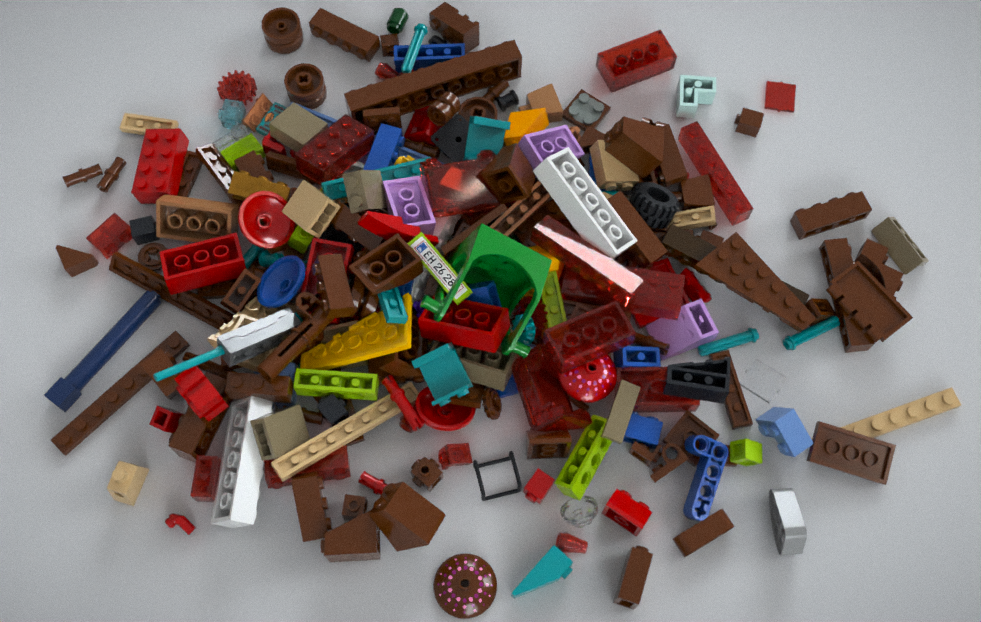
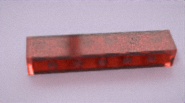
(723, 184)
(586, 260)

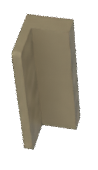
(901, 246)

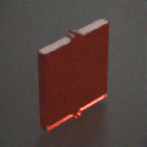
(780, 96)

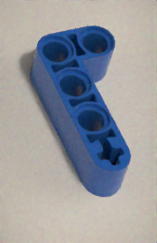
(701, 477)

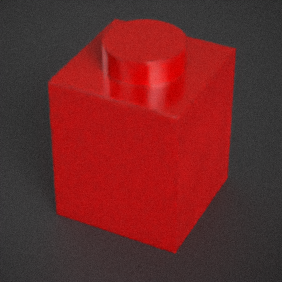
(165, 419)
(538, 486)

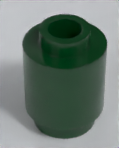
(397, 20)

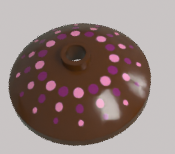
(467, 601)

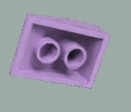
(544, 143)
(409, 200)

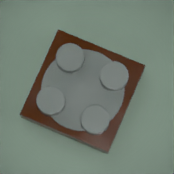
(585, 111)

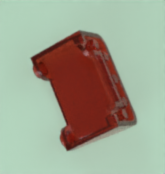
(458, 185)
(543, 396)

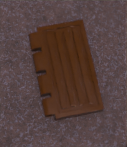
(869, 301)

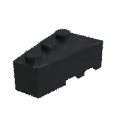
(699, 381)

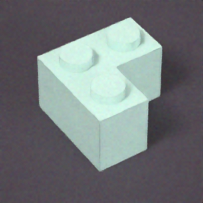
(694, 91)

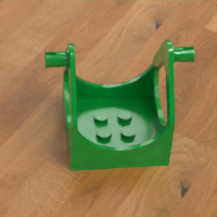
(513, 267)

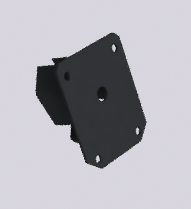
(452, 138)

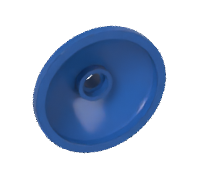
(281, 282)

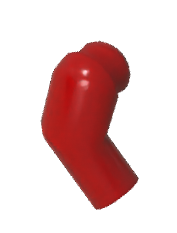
(181, 521)

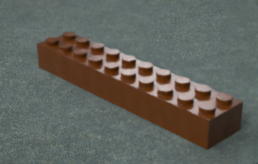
(423, 87)

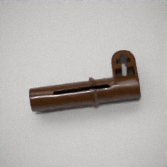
(298, 339)

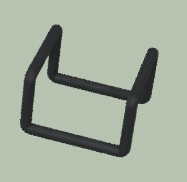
(511, 457)

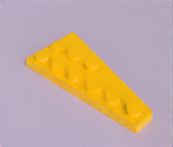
(362, 341)

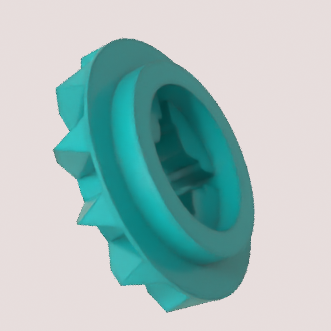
(528, 336)

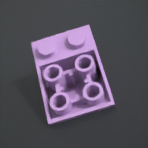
(688, 332)

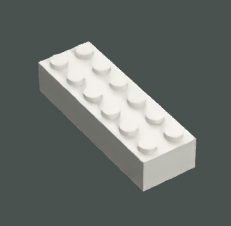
(584, 203)
(240, 466)

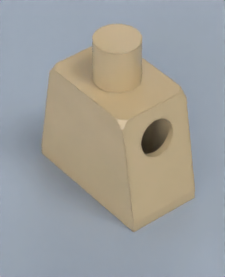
(127, 482)

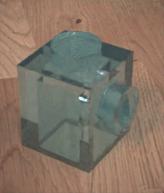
(231, 113)

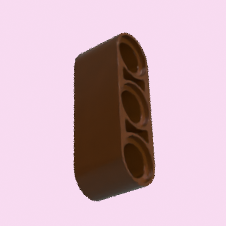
(703, 532)

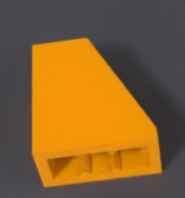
(525, 123)

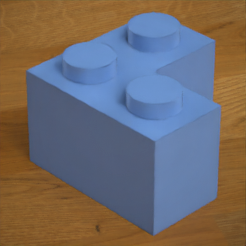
(787, 430)

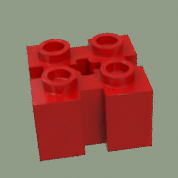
(200, 393)

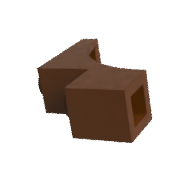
(873, 258)

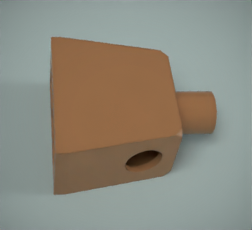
(544, 98)

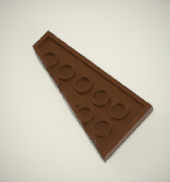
(751, 278)

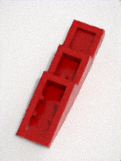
(389, 225)

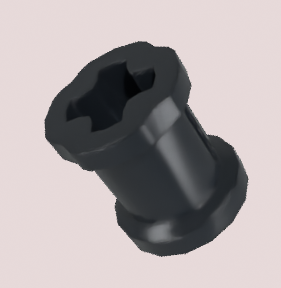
(507, 100)

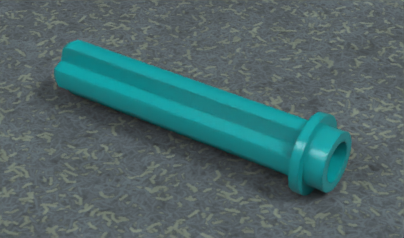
(420, 31)
(728, 342)
(791, 342)

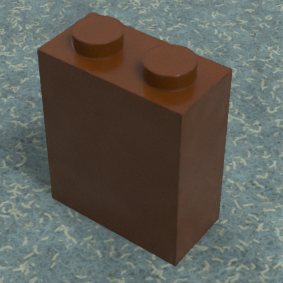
(633, 577)

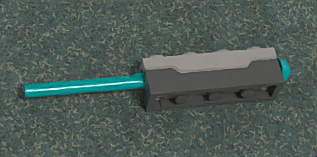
(243, 342)

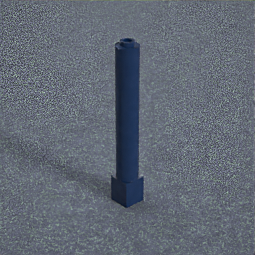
(67, 390)

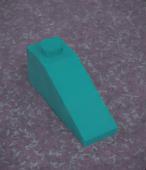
(547, 571)

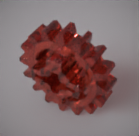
(245, 84)
(538, 315)

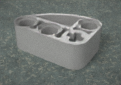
(787, 522)

